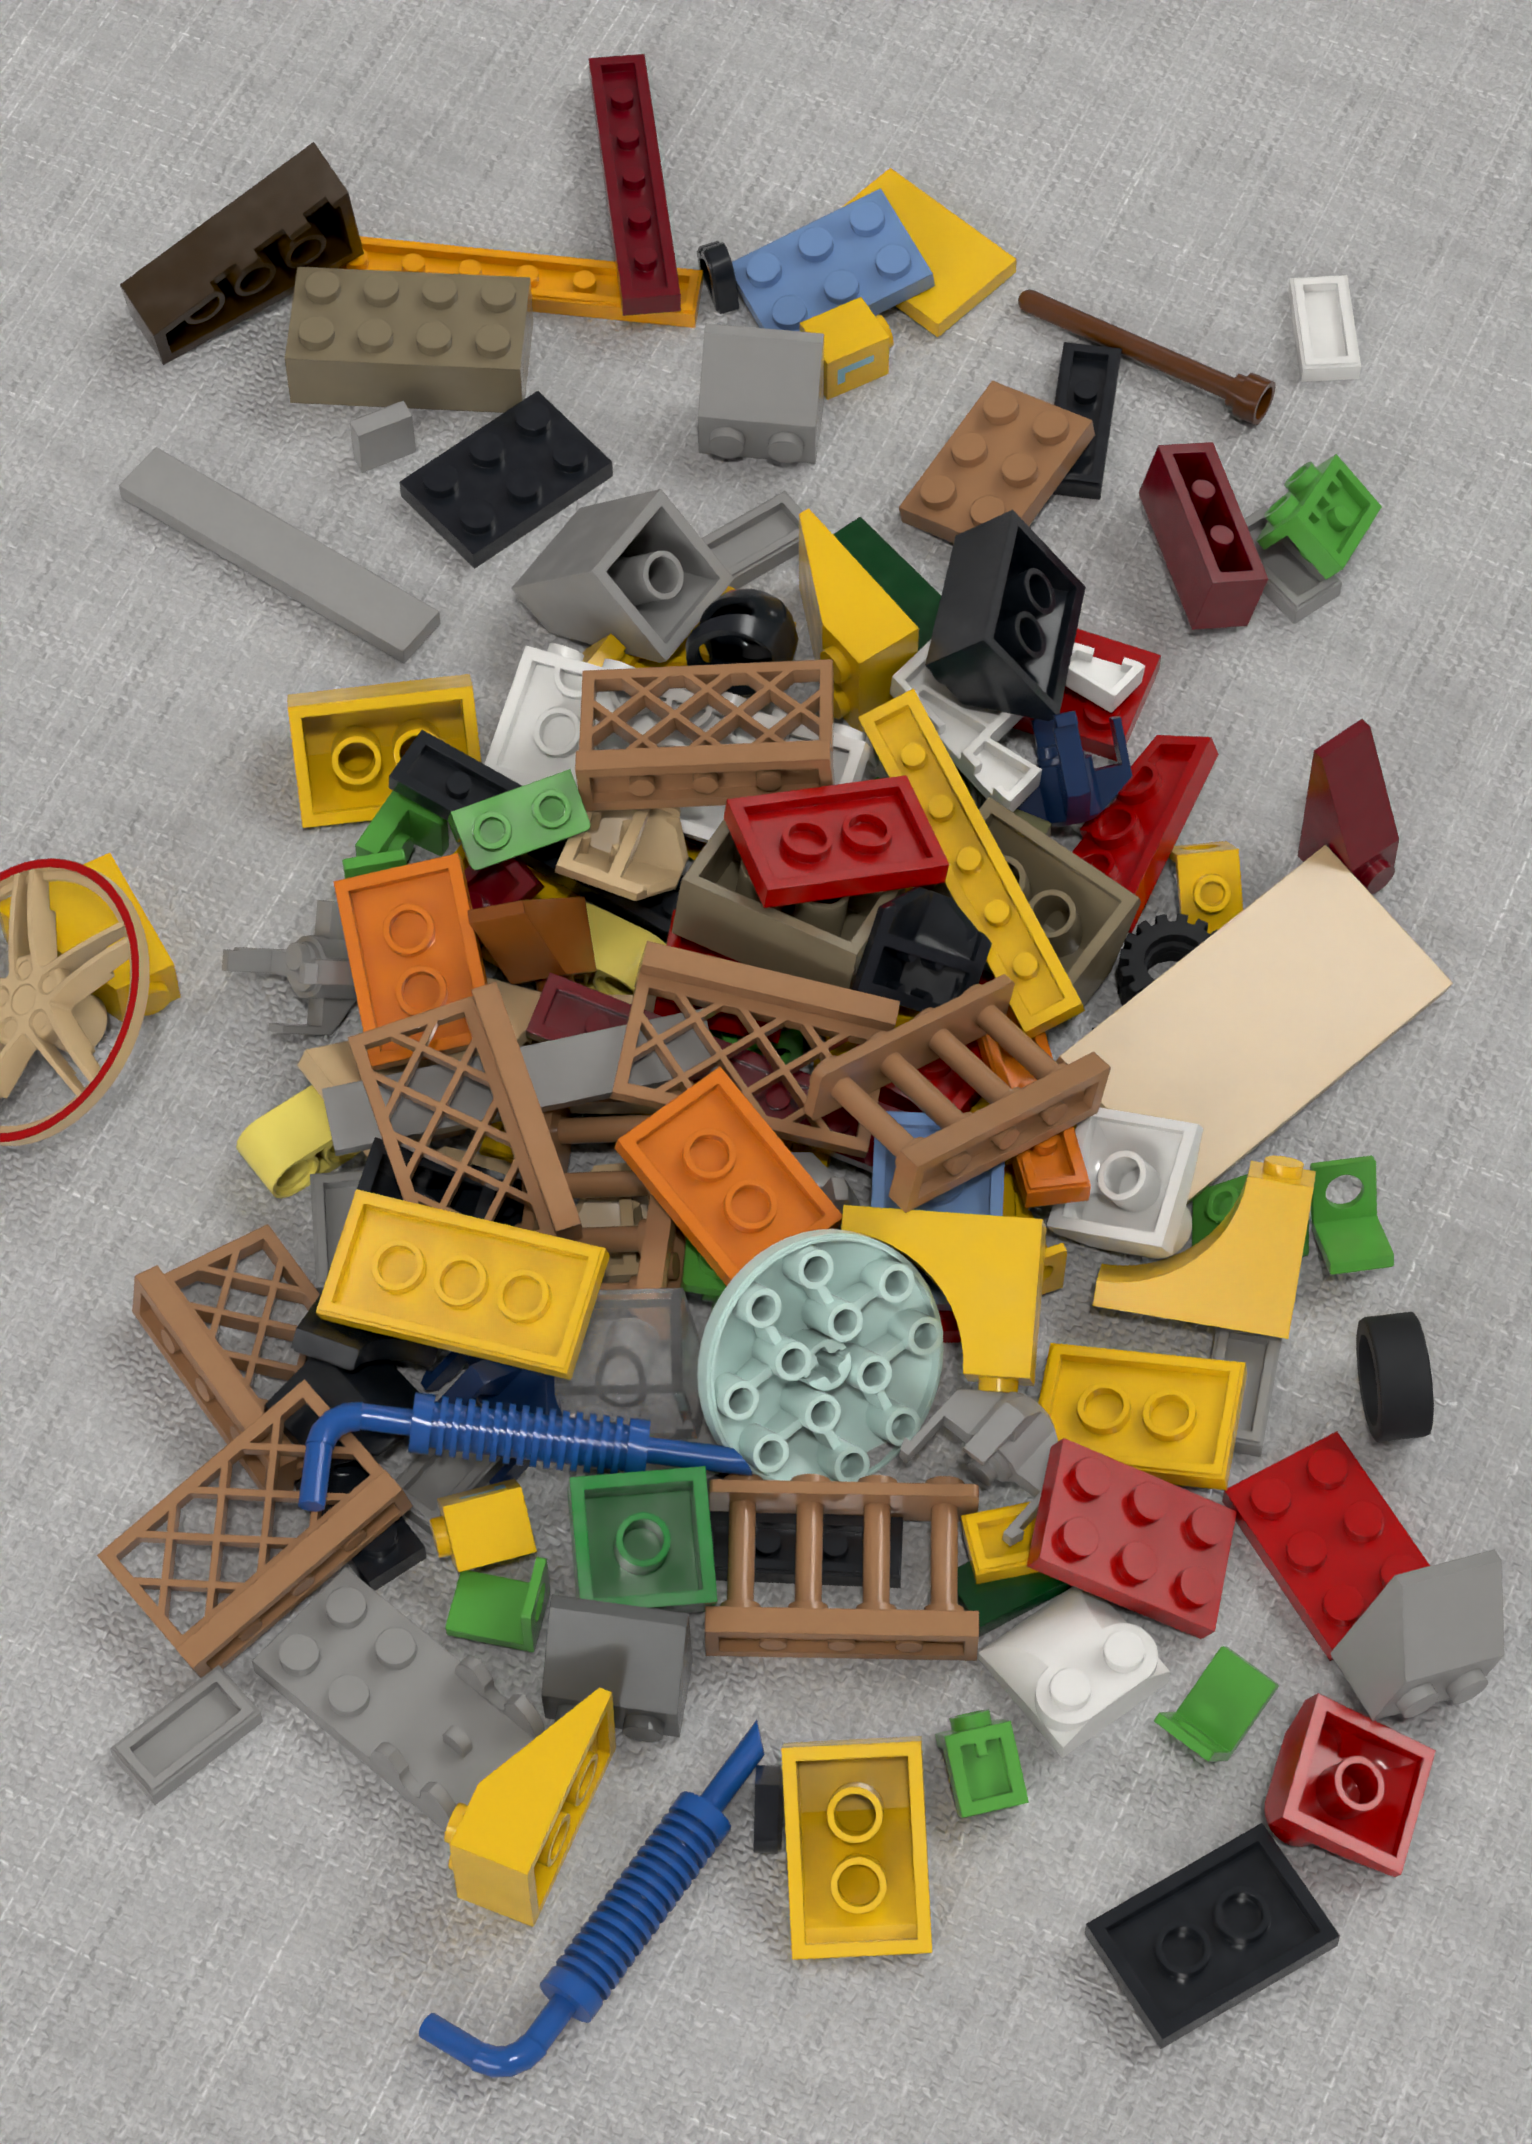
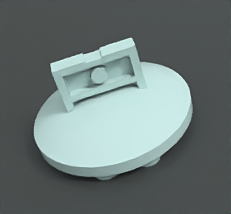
(820, 1356)

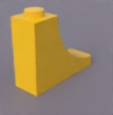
(987, 1273)
(1237, 1274)

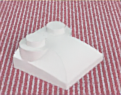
(1138, 1183)
(1075, 1667)

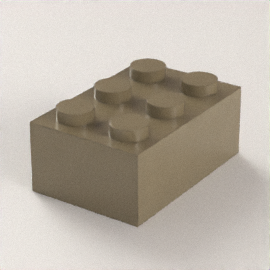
(801, 939)

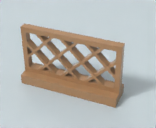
(706, 769)
(752, 996)
(512, 1098)
(197, 1356)
(279, 1582)

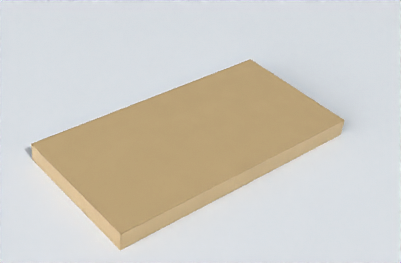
(1265, 1014)

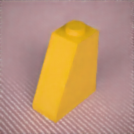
(83, 915)

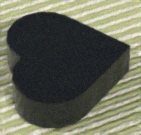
(719, 276)
(768, 1809)

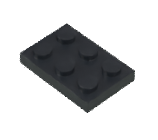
(506, 479)
(1211, 1935)

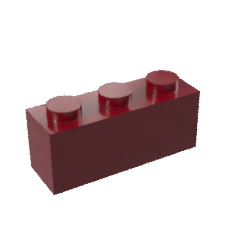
(1203, 535)

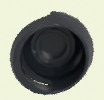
(744, 629)

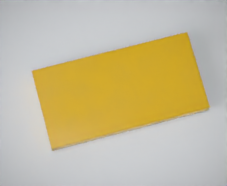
(463, 1284)

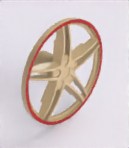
(51, 1006)

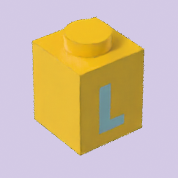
(853, 346)
(483, 1526)

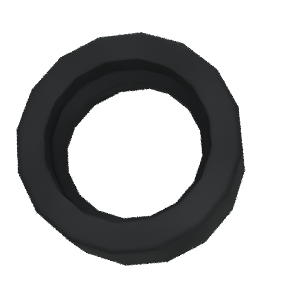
(1395, 1376)

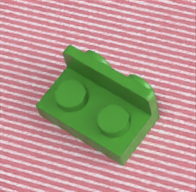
(1322, 514)
(520, 820)

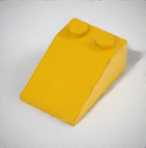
(851, 622)
(529, 1811)
(856, 1847)

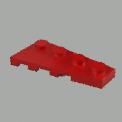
(1144, 821)

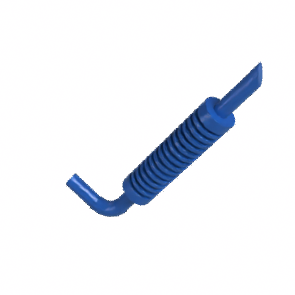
(507, 1436)
(619, 1924)

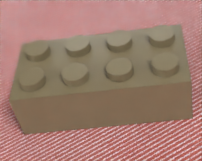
(409, 339)

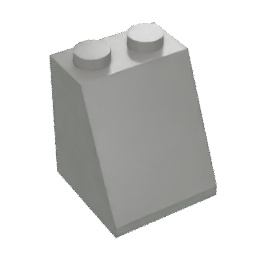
(625, 572)

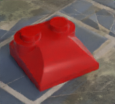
(1348, 1786)

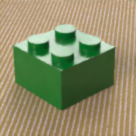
(643, 1539)

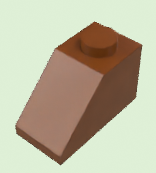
(537, 938)

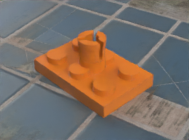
(411, 949)
(724, 1175)

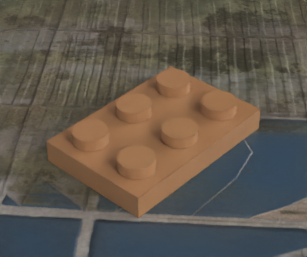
(998, 460)

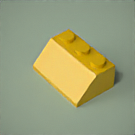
(357, 735)

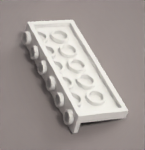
(543, 716)

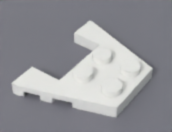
(973, 732)

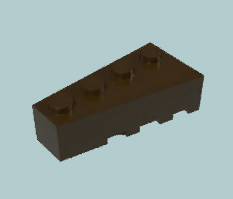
(244, 256)

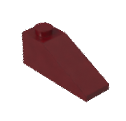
(1351, 808)

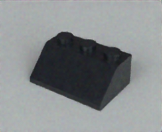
(1006, 621)

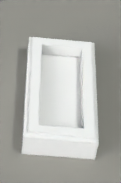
(1324, 328)

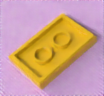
(960, 257)
(1148, 1409)

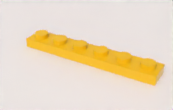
(977, 869)

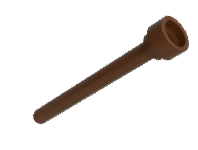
(1245, 395)

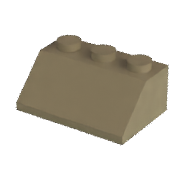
(1073, 901)

